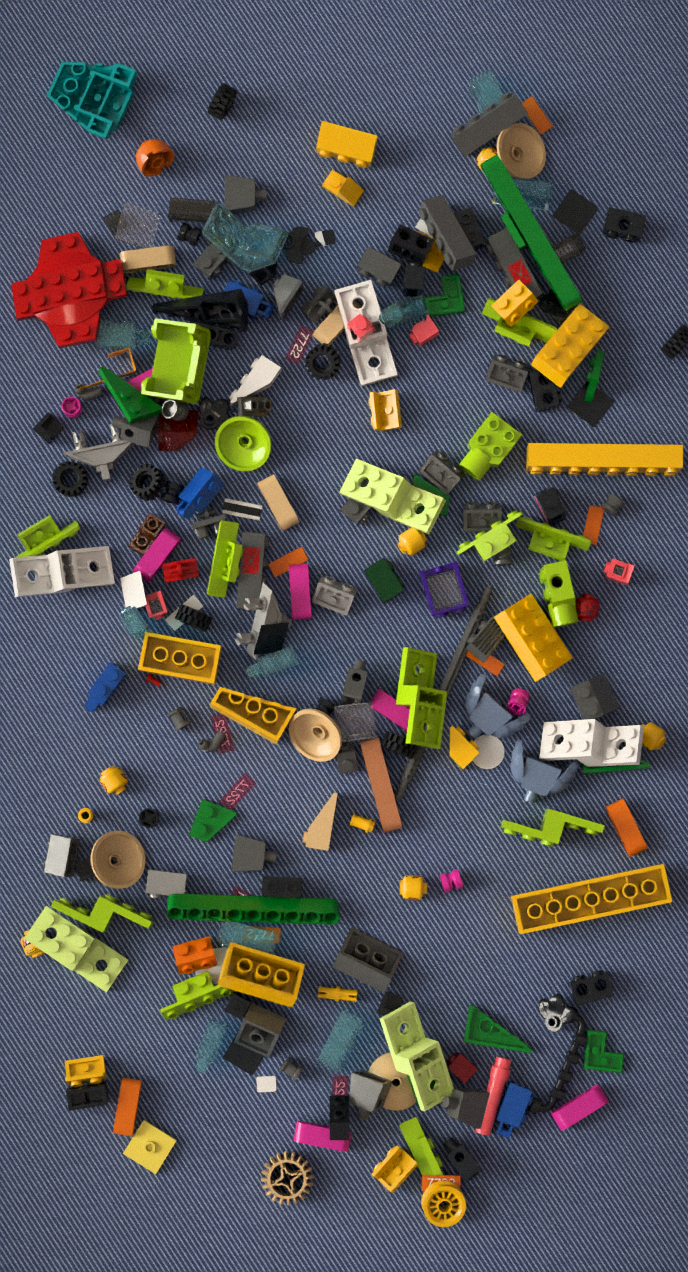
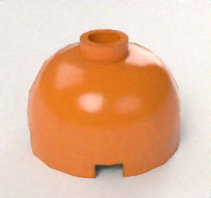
(154, 156)

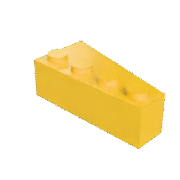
(254, 713)

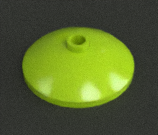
(238, 453)

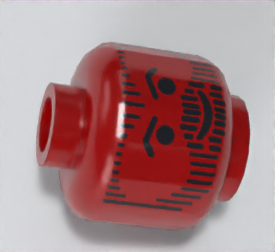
(587, 607)

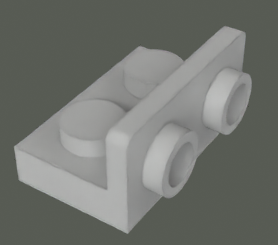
(334, 595)

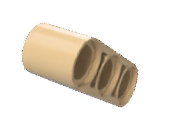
(148, 258)
(331, 326)
(278, 502)

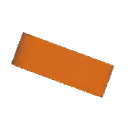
(626, 827)
(127, 1106)

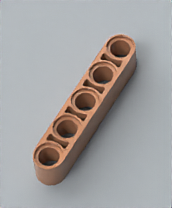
(381, 785)

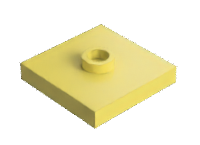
(149, 1146)

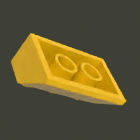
(346, 144)

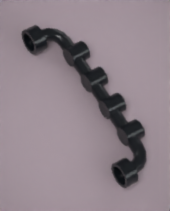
(564, 1074)

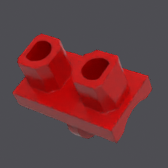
(180, 570)

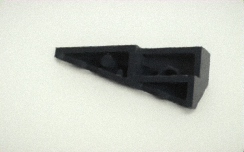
(220, 308)

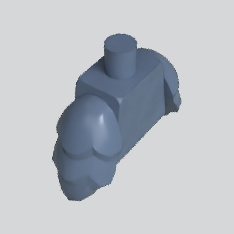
(489, 714)
(538, 775)

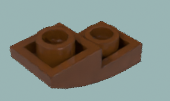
(146, 534)

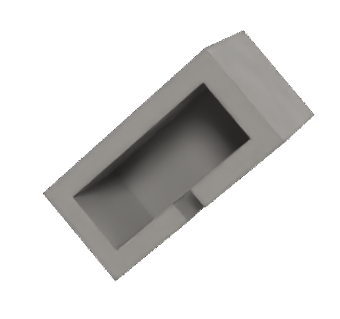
(165, 883)

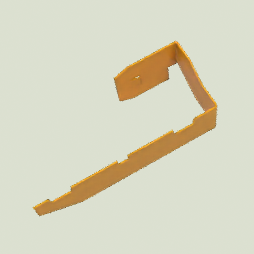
(121, 376)

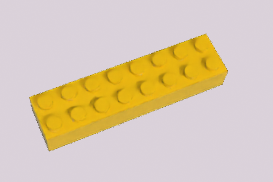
(604, 459)
(591, 898)

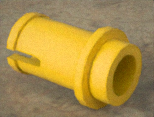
(81, 815)
(362, 823)

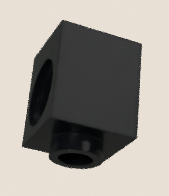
(237, 1006)

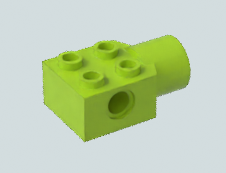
(489, 446)
(561, 599)

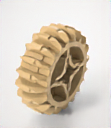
(278, 1181)

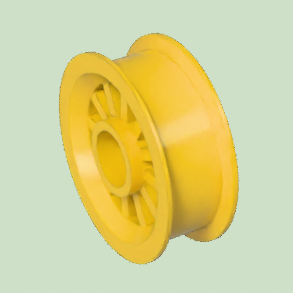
(429, 1201)

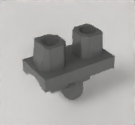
(319, 304)
(253, 406)
(201, 526)

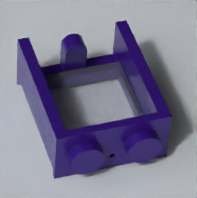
(444, 589)

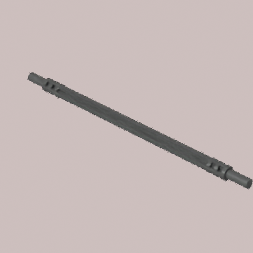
(447, 684)

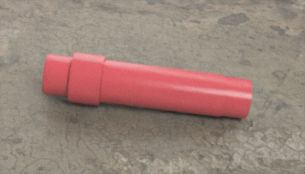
(498, 1077)

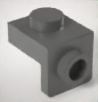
(346, 758)

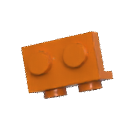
(194, 955)

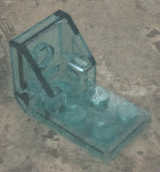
(246, 246)

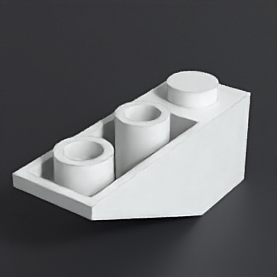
(259, 379)

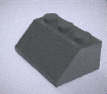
(367, 960)

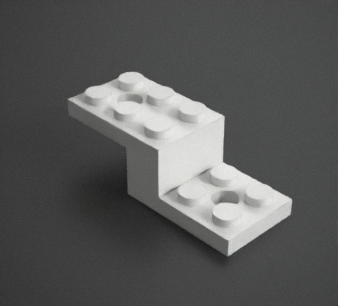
(373, 345)
(62, 571)
(591, 743)

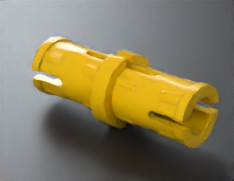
(337, 994)

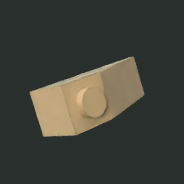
(320, 830)

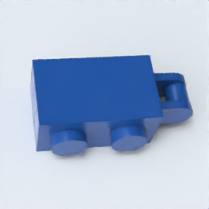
(254, 300)
(199, 493)
(104, 687)
(513, 1108)

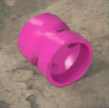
(72, 407)
(518, 701)
(451, 881)

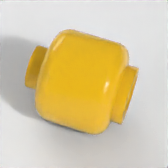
(411, 541)
(653, 736)

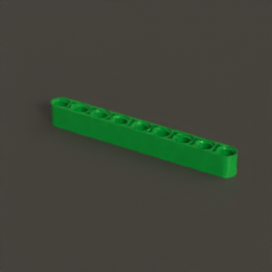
(531, 232)
(253, 909)

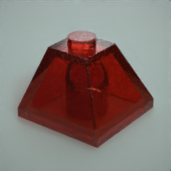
(176, 434)

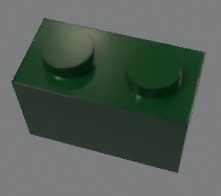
(384, 580)

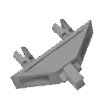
(100, 456)
(266, 613)

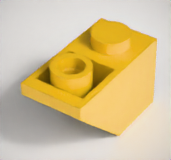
(460, 749)

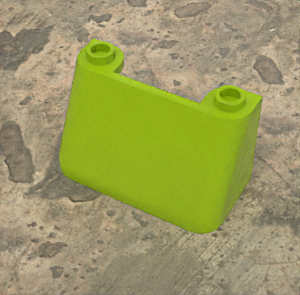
(178, 361)

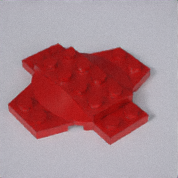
(69, 290)

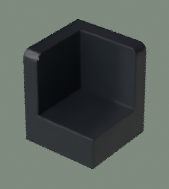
(264, 274)
(48, 428)
(84, 869)
(389, 1003)

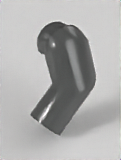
(86, 393)
(213, 744)

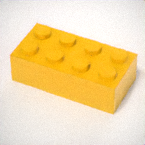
(570, 345)
(533, 637)
(180, 658)
(261, 974)

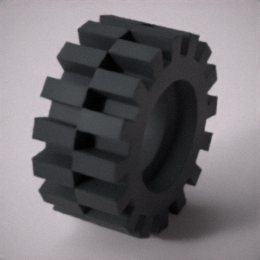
(222, 101)
(676, 342)
(323, 372)
(154, 488)
(70, 490)
(193, 618)
(398, 745)

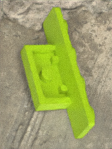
(163, 284)
(523, 330)
(44, 535)
(494, 540)
(550, 540)
(225, 559)
(193, 994)
(421, 1147)

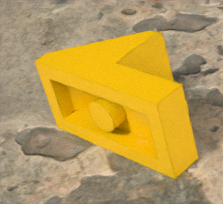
(343, 187)

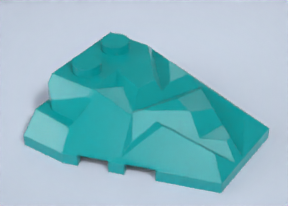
(94, 94)

